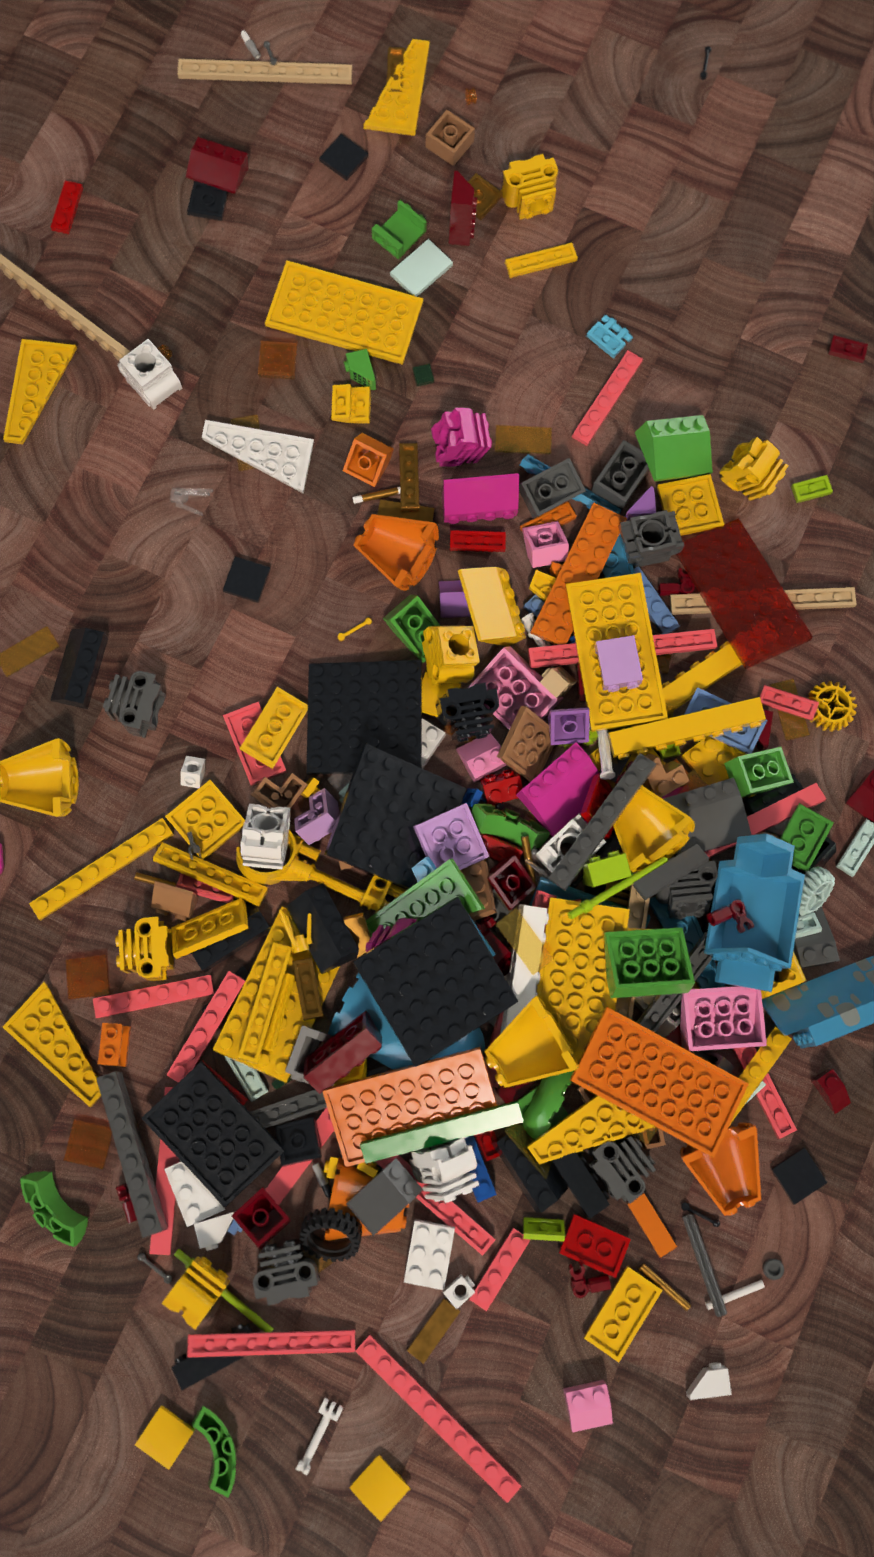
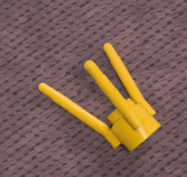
(299, 943)

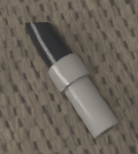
(322, 1180)

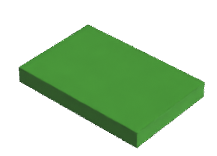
(807, 833)

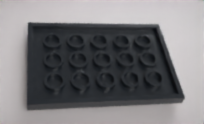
(213, 1134)

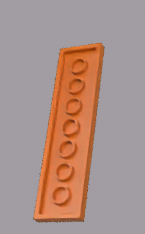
(582, 564)

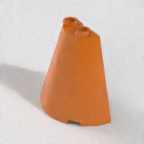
(399, 547)
(733, 1173)
(346, 1185)

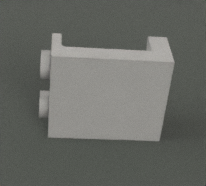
(306, 1043)

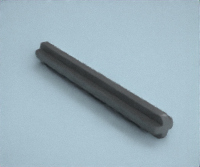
(704, 1265)

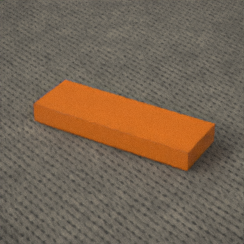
(561, 513)
(652, 1225)

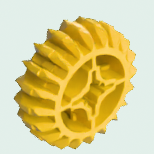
(845, 708)

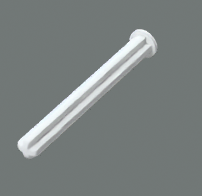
(605, 755)

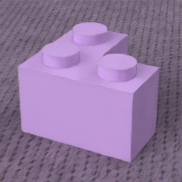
(319, 819)

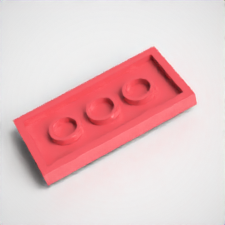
(239, 725)

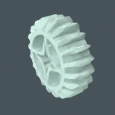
(816, 889)

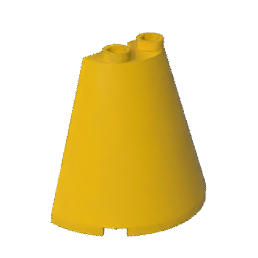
(41, 779)
(651, 829)
(530, 1048)

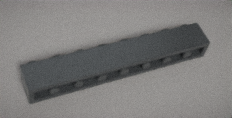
(132, 1154)

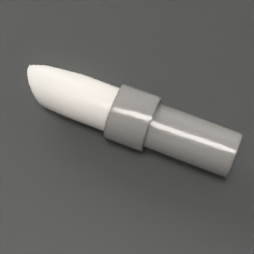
(250, 45)

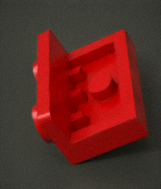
(501, 787)

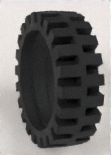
(330, 1249)

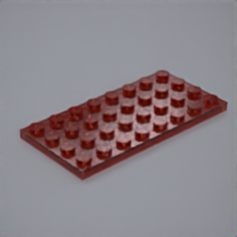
(743, 594)

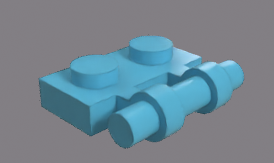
(606, 339)

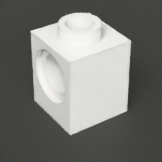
(192, 772)
(455, 1299)

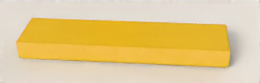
(540, 260)

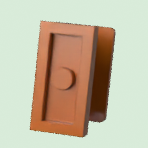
(114, 1045)

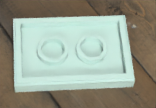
(421, 268)

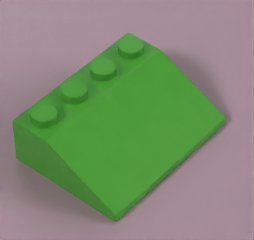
(676, 447)
(647, 963)

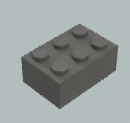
(621, 475)

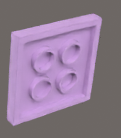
(452, 836)

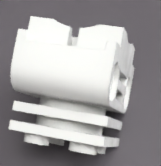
(149, 374)
(265, 836)
(551, 854)
(445, 1170)

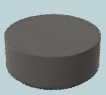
(773, 1269)

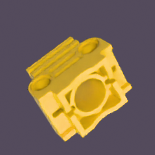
(530, 186)
(754, 469)
(450, 653)
(142, 950)
(787, 978)
(197, 1291)

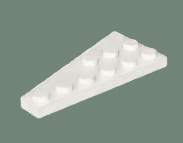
(273, 453)

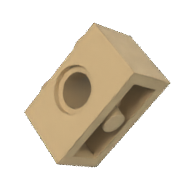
(557, 681)

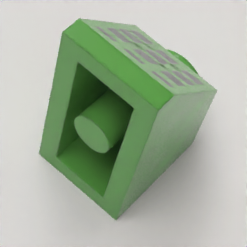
(360, 368)

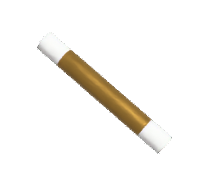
(376, 495)

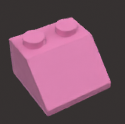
(545, 544)
(481, 757)
(588, 1405)

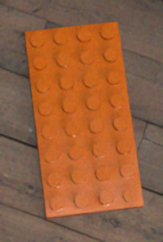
(659, 1082)
(407, 1099)

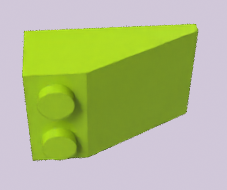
(606, 870)

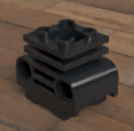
(468, 711)

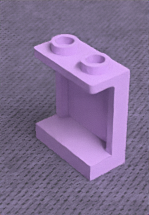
(619, 663)

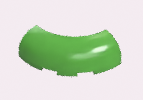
(508, 825)
(545, 1104)
(51, 1210)
(222, 1449)

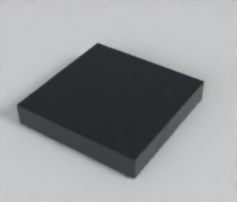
(343, 157)
(207, 201)
(246, 579)
(299, 1141)
(799, 1176)

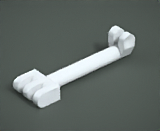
(328, 1414)

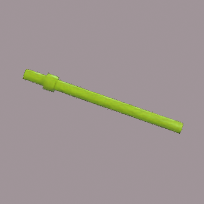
(587, 905)
(245, 1310)

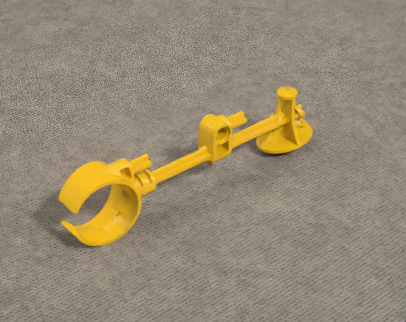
(302, 871)

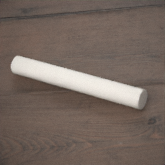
(738, 1293)

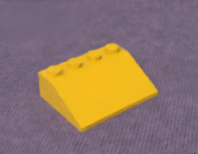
(492, 605)

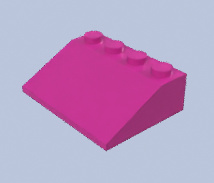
(480, 498)
(560, 789)

